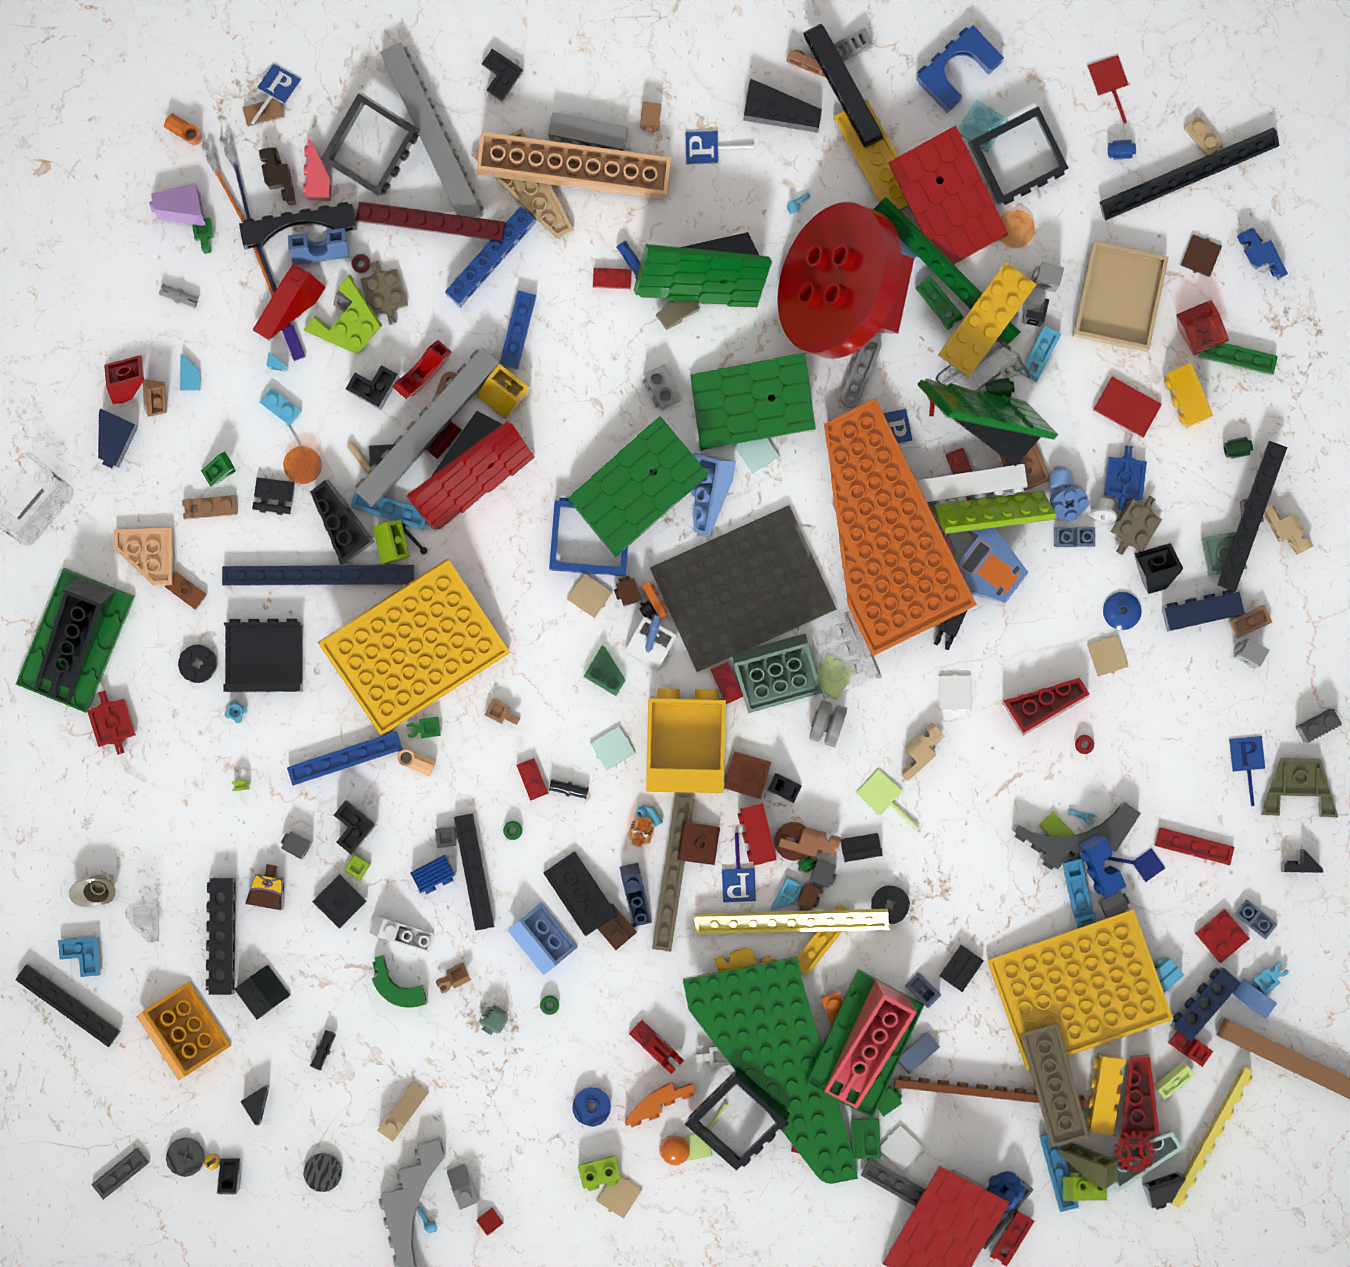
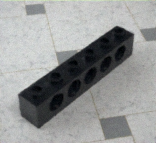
(227, 965)

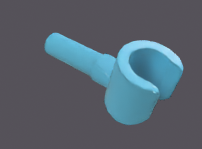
(793, 205)
(1082, 815)
(428, 1226)

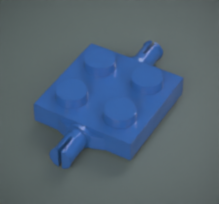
(1125, 478)

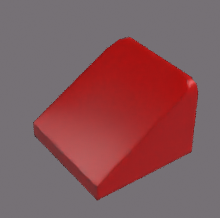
(489, 1221)

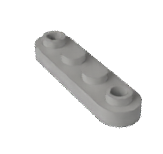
(860, 373)

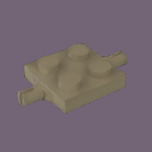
(384, 292)
(1136, 525)

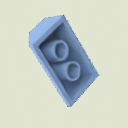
(542, 938)

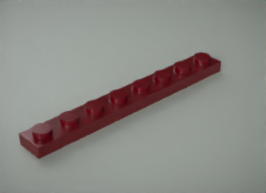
(431, 221)

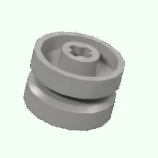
(827, 723)

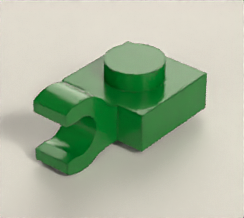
(203, 234)

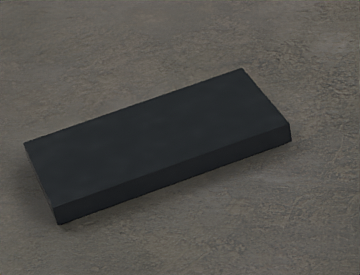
(580, 894)

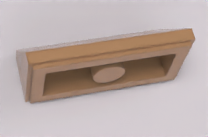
(154, 397)

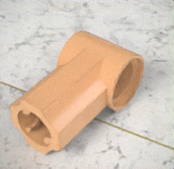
(418, 762)

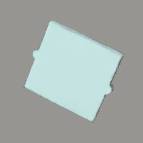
(757, 454)
(612, 748)

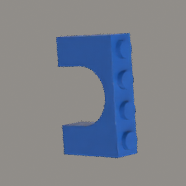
(970, 44)

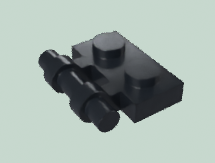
(276, 490)

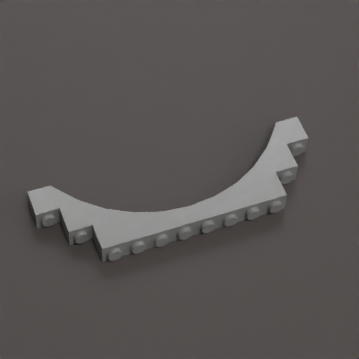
(402, 1203)

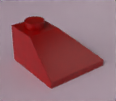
(124, 378)

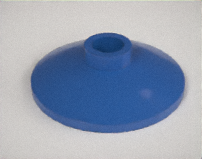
(1112, 611)

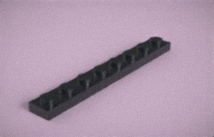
(1252, 516)

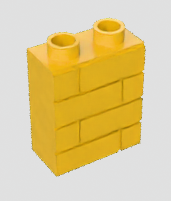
(685, 742)

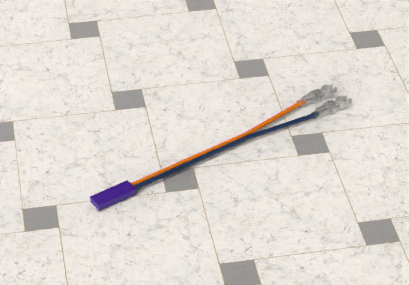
(289, 333)

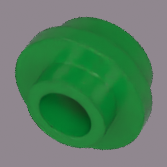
(508, 825)
(806, 864)
(544, 1009)

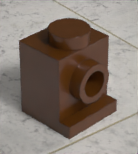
(809, 897)

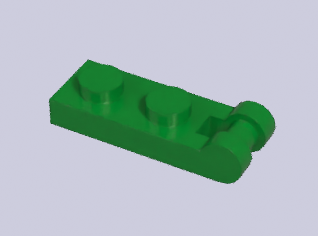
(938, 302)

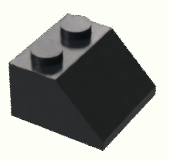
(262, 992)

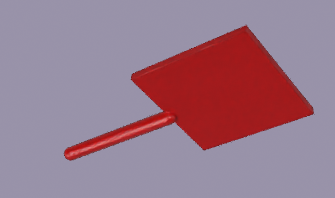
(1108, 77)

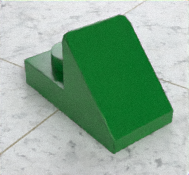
(218, 469)

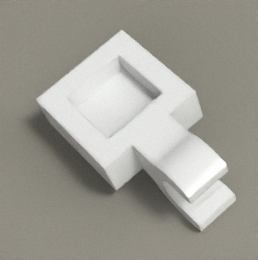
(714, 1056)

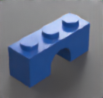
(1095, 852)

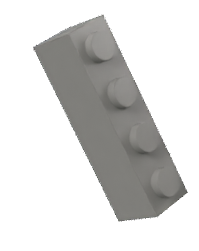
(587, 132)

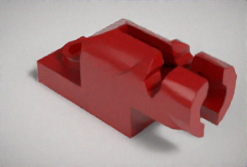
(655, 1046)

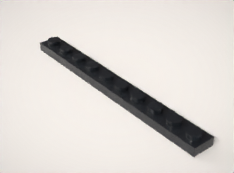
(1189, 173)

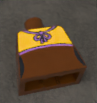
(267, 890)

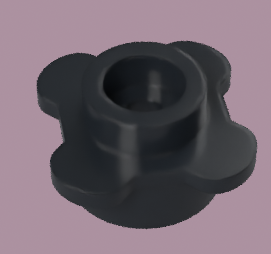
(647, 609)

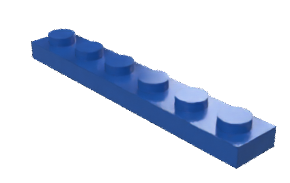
(344, 758)

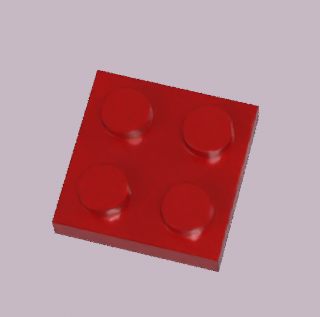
(1222, 936)

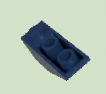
(635, 894)

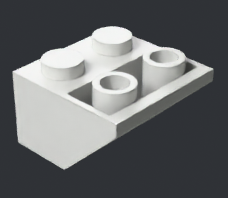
(662, 645)

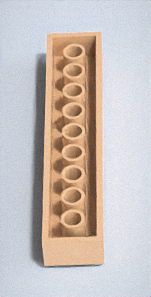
(573, 165)

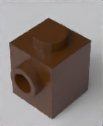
(627, 591)

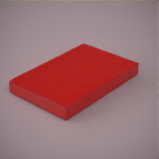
(1127, 407)

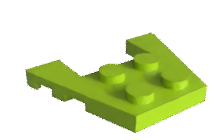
(354, 326)

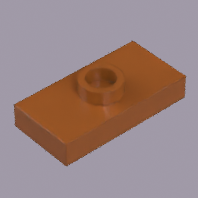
(186, 591)

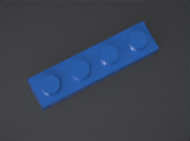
(518, 329)

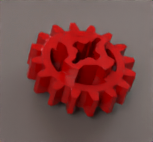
(1141, 1144)

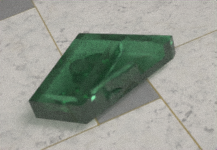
(605, 672)

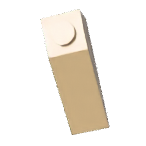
(402, 1111)

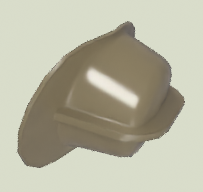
(92, 891)

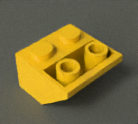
(503, 391)

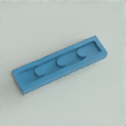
(391, 510)
(1057, 1170)

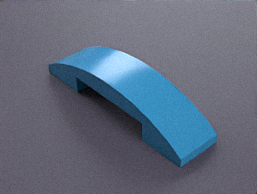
(1078, 892)

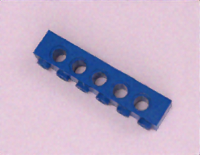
(490, 258)

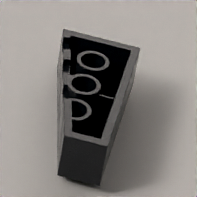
(779, 109)

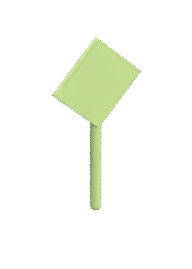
(698, 1147)

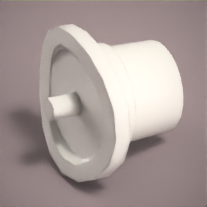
(1104, 511)

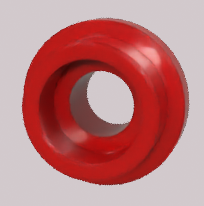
(1089, 740)

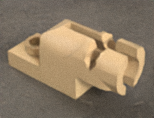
(1288, 527)
(920, 750)

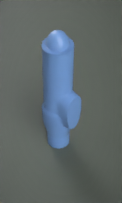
(652, 633)

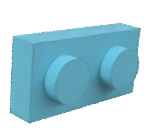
(280, 406)

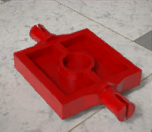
(111, 722)

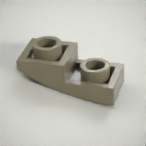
(676, 312)

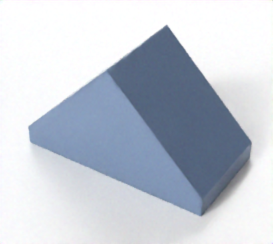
(923, 990)

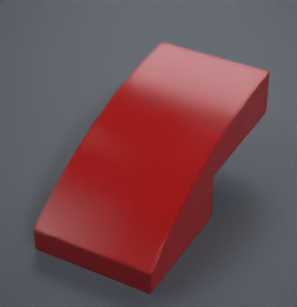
(1192, 1049)

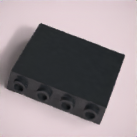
(263, 656)

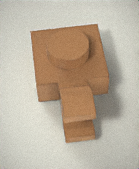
(499, 711)
(455, 977)

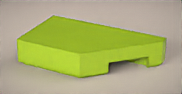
(1055, 826)

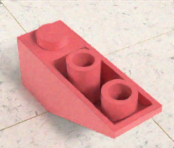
(318, 181)

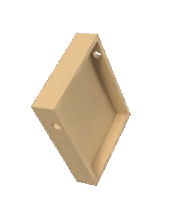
(1120, 296)

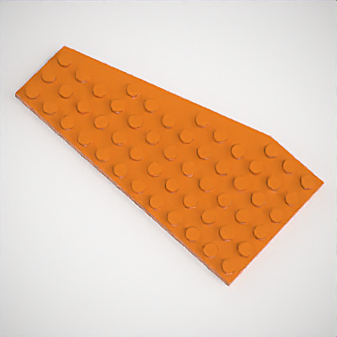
(890, 545)

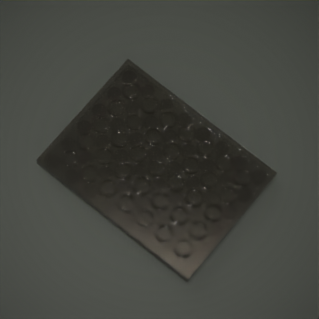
(743, 588)

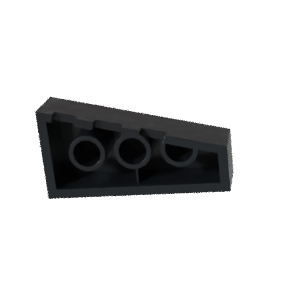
(343, 526)

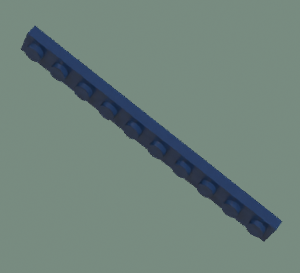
(317, 575)

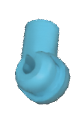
(649, 812)

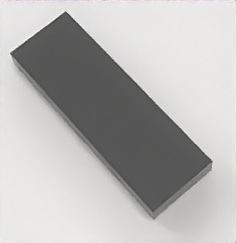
(120, 1173)

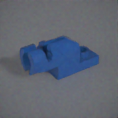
(1262, 254)

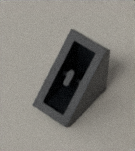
(784, 787)
(256, 1104)

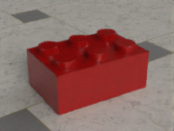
(757, 834)

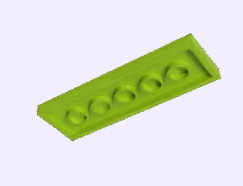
(994, 512)

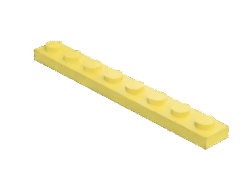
(1215, 1129)

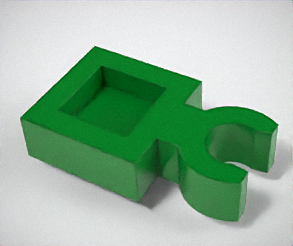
(428, 728)

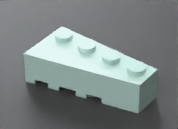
(1165, 1147)

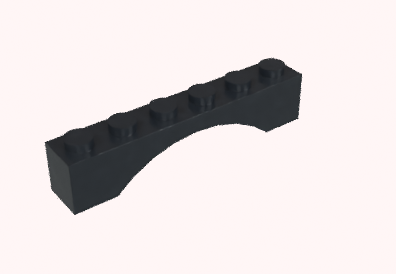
(259, 232)

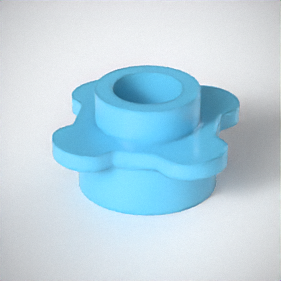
(230, 712)

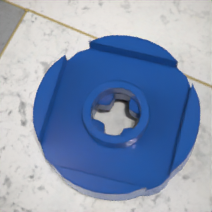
(586, 1116)
(1007, 1179)

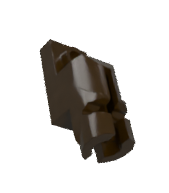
(277, 175)

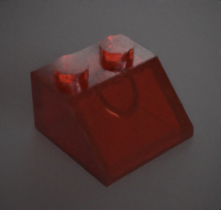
(1202, 327)

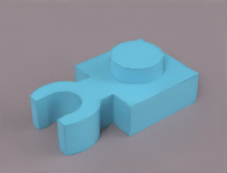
(1268, 979)

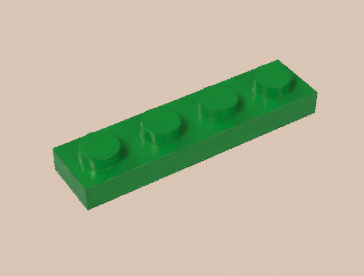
(1241, 358)

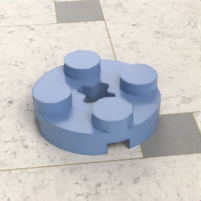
(1075, 508)

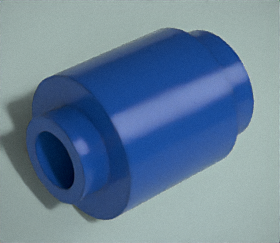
(1121, 149)

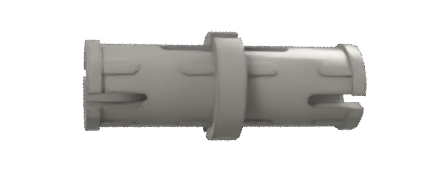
(178, 295)

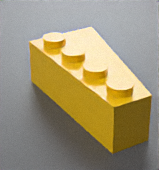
(1105, 1094)

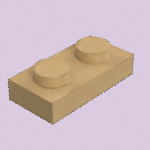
(1203, 136)

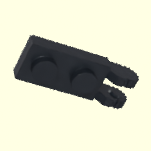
(949, 627)

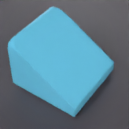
(275, 364)

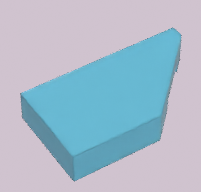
(189, 376)
(788, 893)

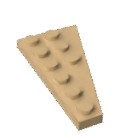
(538, 200)

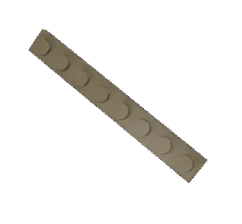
(672, 877)

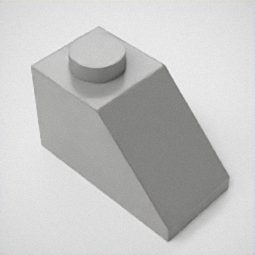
(462, 1186)

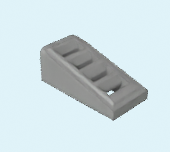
(861, 48)

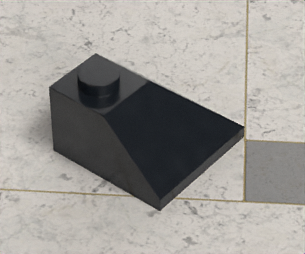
(1158, 567)
(1163, 1189)

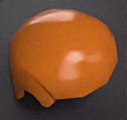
(674, 1150)

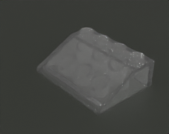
(839, 653)

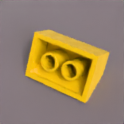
(1187, 395)

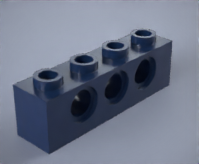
(1228, 985)

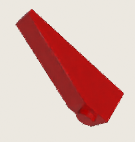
(294, 295)

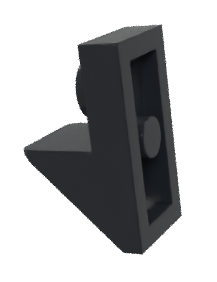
(1307, 864)
(229, 1176)

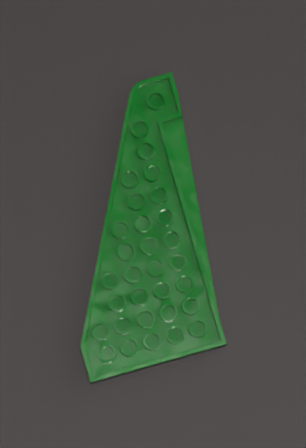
(767, 1030)

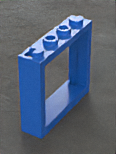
(579, 568)

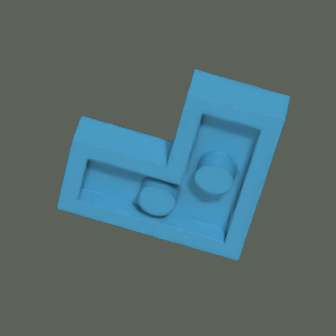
(86, 950)

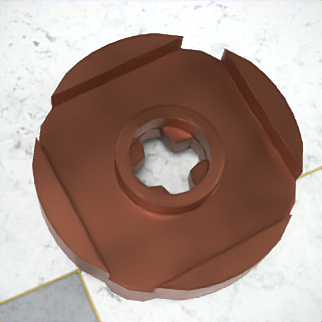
(790, 829)

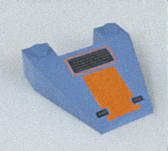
(991, 566)

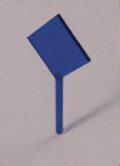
(1147, 864)

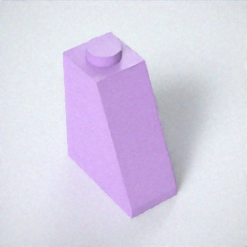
(179, 205)

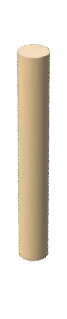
(360, 458)

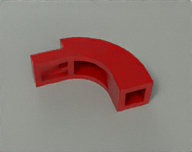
(423, 370)

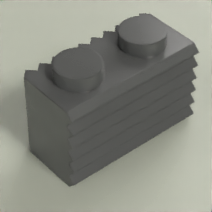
(1318, 725)

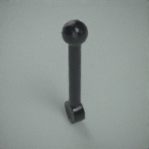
(423, 550)

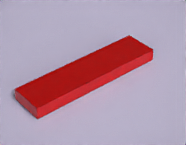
(1194, 846)

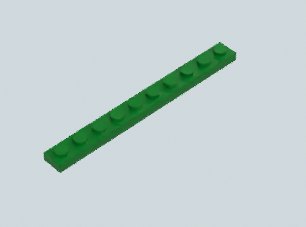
(936, 260)

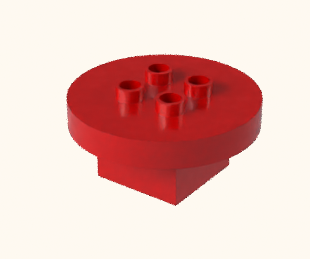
(843, 281)

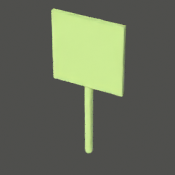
(880, 793)

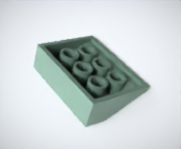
(776, 673)

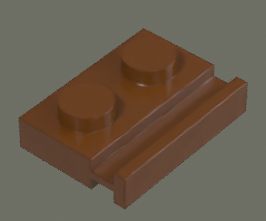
(617, 930)

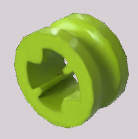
(240, 785)

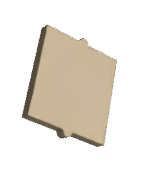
(589, 595)
(1107, 655)
(619, 1197)

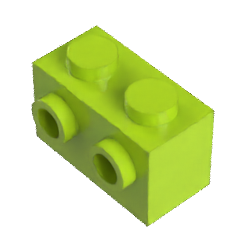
(391, 542)
(599, 1172)
(1080, 1189)

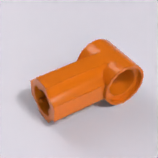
(182, 129)

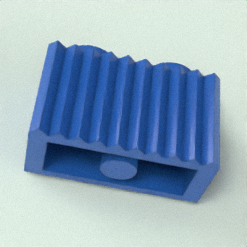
(432, 874)

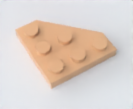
(148, 552)

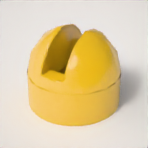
(214, 1165)

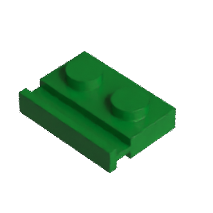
(866, 1138)

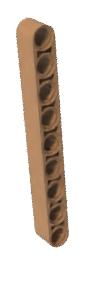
(1284, 1057)

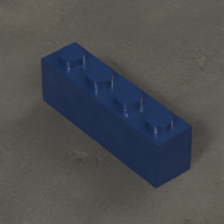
(1202, 611)

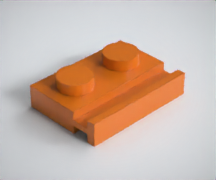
(659, 607)

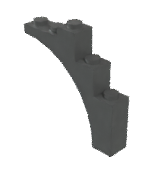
(1057, 848)

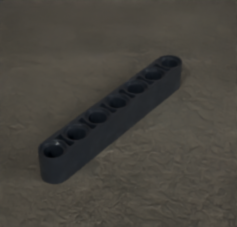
(843, 85)

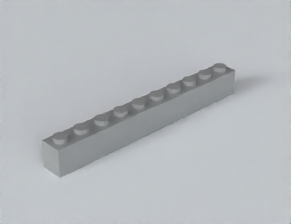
(431, 133)
(427, 427)

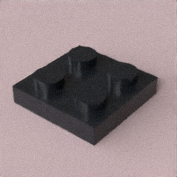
(339, 901)

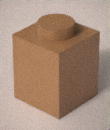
(650, 116)

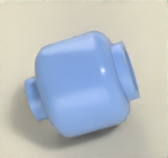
(1059, 478)

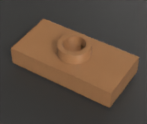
(271, 112)

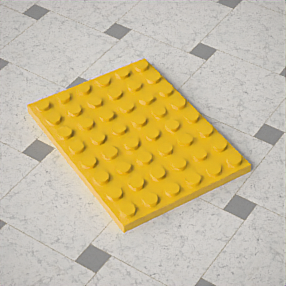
(414, 647)
(1086, 980)

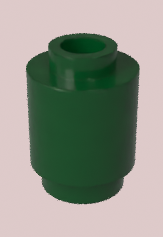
(1000, 387)
(1238, 447)

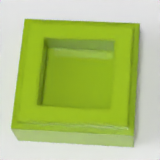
(357, 866)

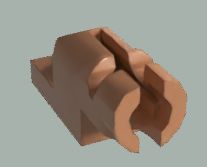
(810, 842)

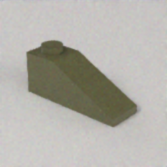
(1092, 1165)

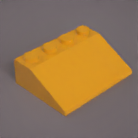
(183, 1031)

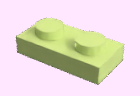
(1173, 1080)

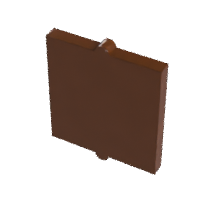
(1201, 255)

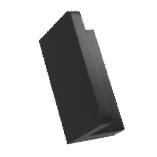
(1036, 318)
(861, 847)

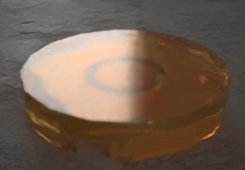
(1021, 231)
(302, 465)

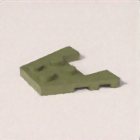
(1300, 778)

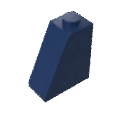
(114, 438)

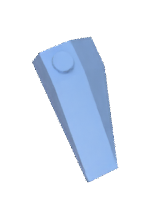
(711, 491)

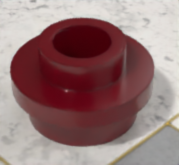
(361, 257)

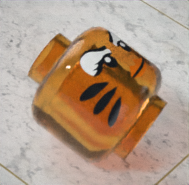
(640, 832)

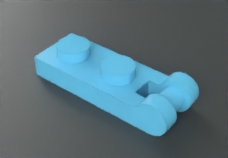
(1042, 351)

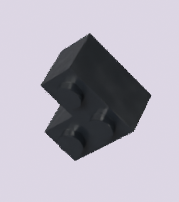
(375, 391)
(358, 826)

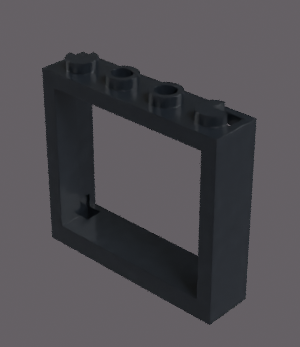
(343, 130)
(1024, 189)
(755, 1092)

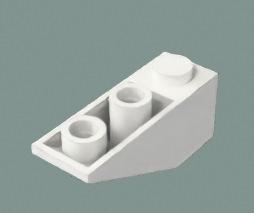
(401, 933)

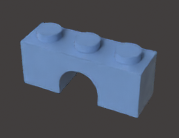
(306, 251)

